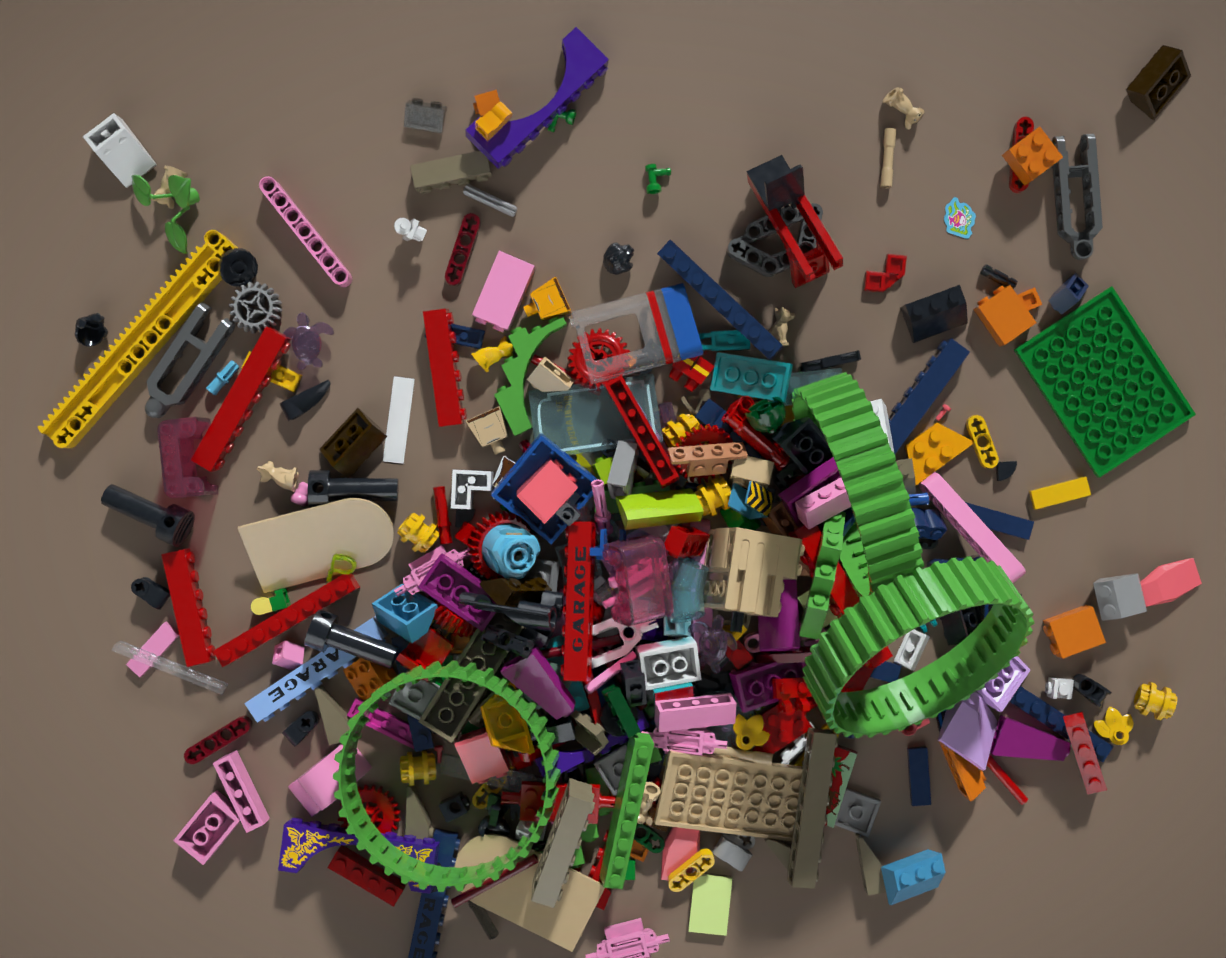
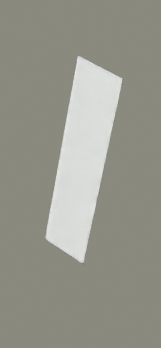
(398, 420)

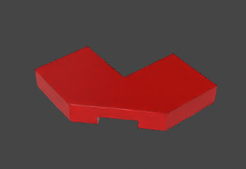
(894, 270)

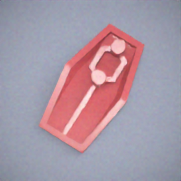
(1170, 582)
(678, 848)

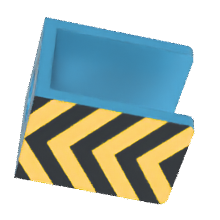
(751, 503)

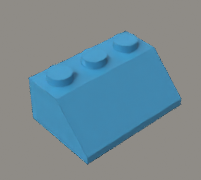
(405, 615)
(913, 875)

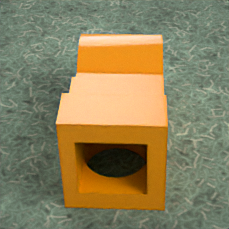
(493, 121)

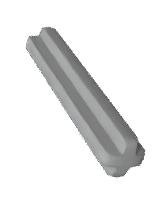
(490, 200)

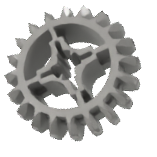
(258, 300)

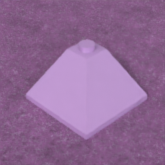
(1001, 690)
(969, 730)

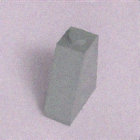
(623, 469)

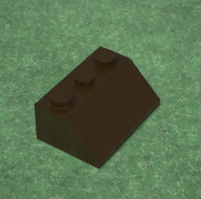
(1159, 81)
(352, 443)
(510, 590)

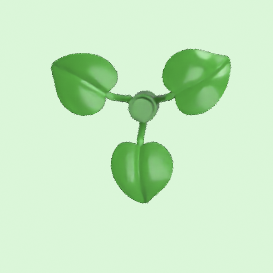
(184, 196)

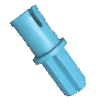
(222, 378)

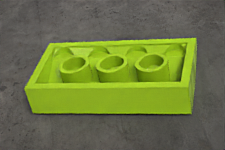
(659, 508)

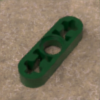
(654, 836)

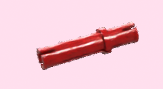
(442, 515)

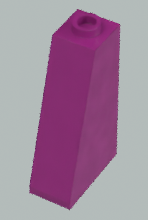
(540, 683)
(1024, 741)

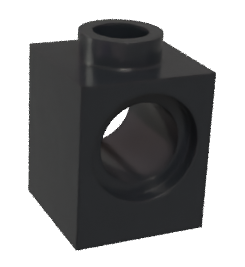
(450, 813)

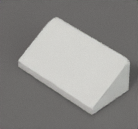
(911, 649)

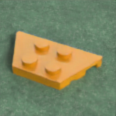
(934, 449)
(505, 725)

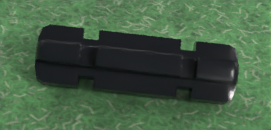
(998, 276)

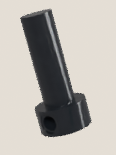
(342, 488)
(171, 523)
(326, 632)

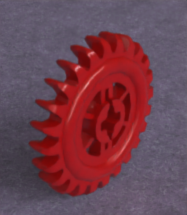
(595, 339)
(712, 435)
(384, 804)

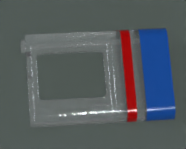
(665, 328)

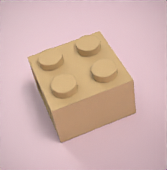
(750, 469)

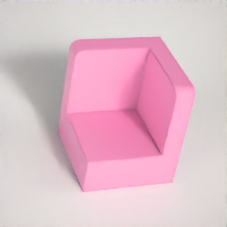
(288, 655)

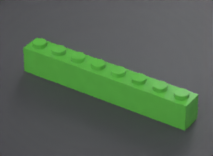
(626, 810)

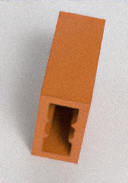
(1004, 315)
(1073, 631)

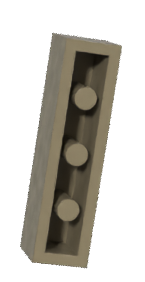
(450, 171)

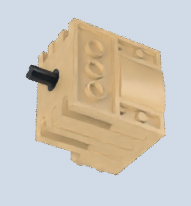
(749, 571)

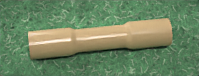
(887, 171)
(756, 756)

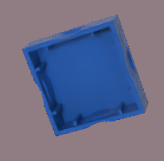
(527, 464)

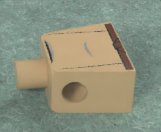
(489, 429)

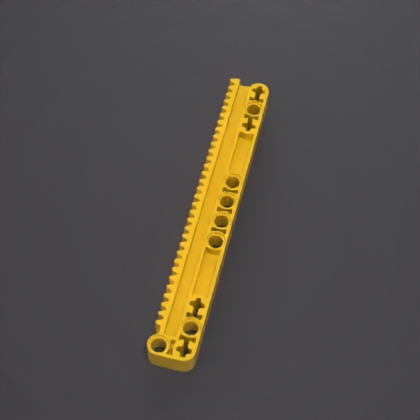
(110, 375)

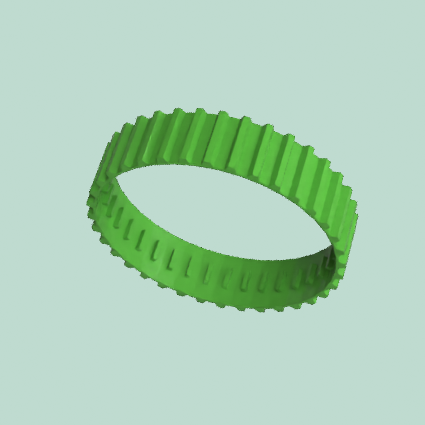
(884, 535)
(895, 612)
(384, 851)

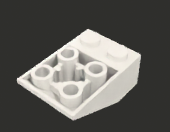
(119, 149)

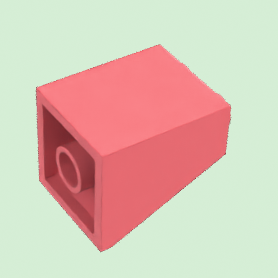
(547, 489)
(481, 758)

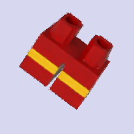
(696, 375)

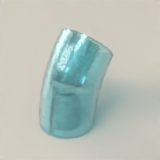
(687, 589)

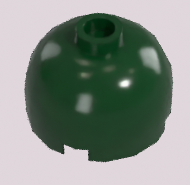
(767, 415)

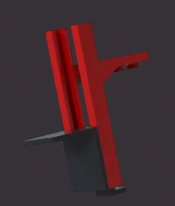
(777, 188)

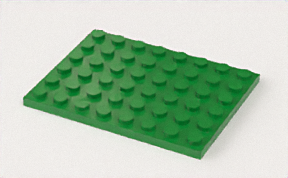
(1104, 382)

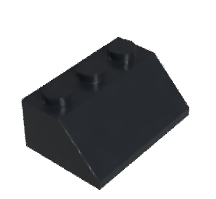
(935, 313)
(803, 444)
(961, 624)

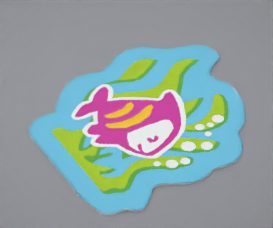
(959, 218)

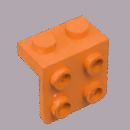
(367, 677)

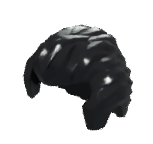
(618, 258)
(90, 330)
(501, 828)

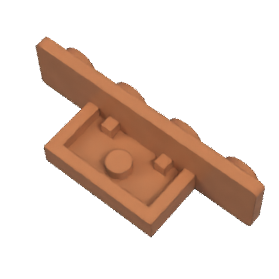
(707, 459)

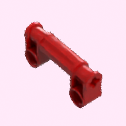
(737, 420)

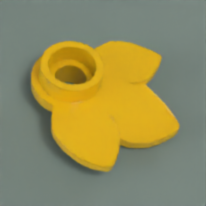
(1115, 723)
(752, 729)

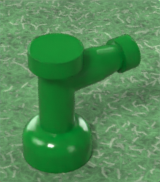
(569, 116)
(653, 172)

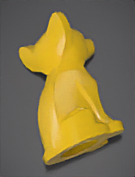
(491, 355)

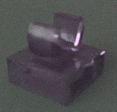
(666, 412)

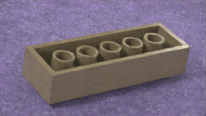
(562, 842)

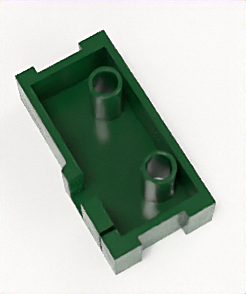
(619, 707)

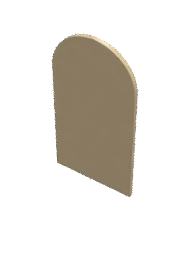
(302, 543)
(513, 897)

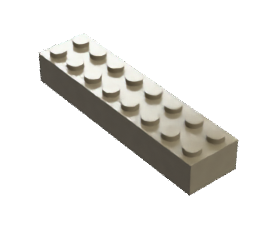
(458, 699)

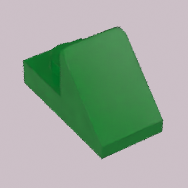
(735, 519)

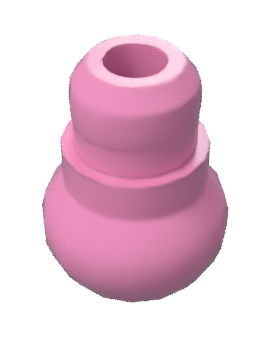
(301, 495)

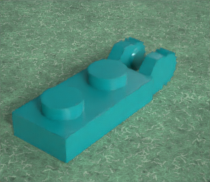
(725, 341)

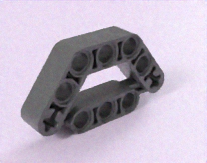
(764, 231)

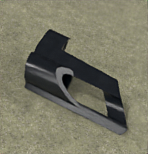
(528, 614)

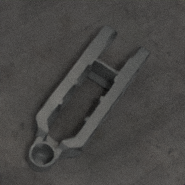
(1080, 242)
(159, 402)

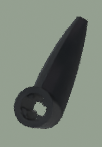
(304, 401)

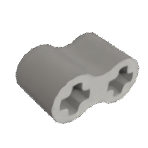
(732, 853)

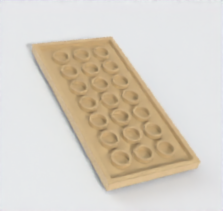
(729, 796)

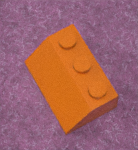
(966, 775)

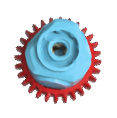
(503, 546)

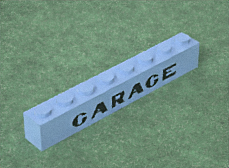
(307, 676)

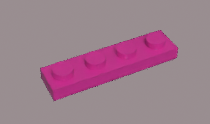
(385, 724)

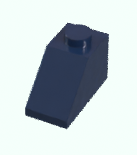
(1068, 293)

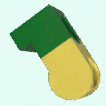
(265, 605)

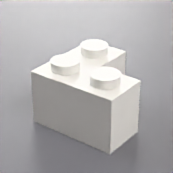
(464, 484)

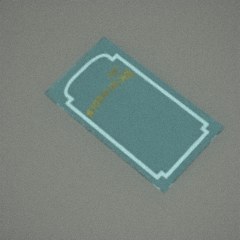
(587, 418)

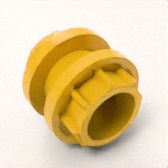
(673, 431)
(713, 496)
(418, 532)
(1150, 699)
(417, 768)

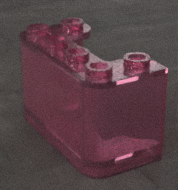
(176, 450)
(641, 579)

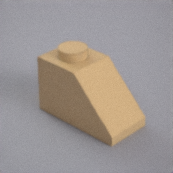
(549, 377)

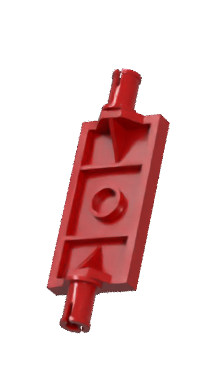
(784, 726)
(530, 800)

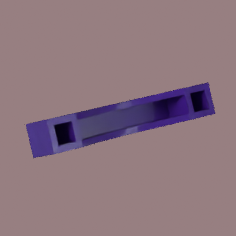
(570, 759)

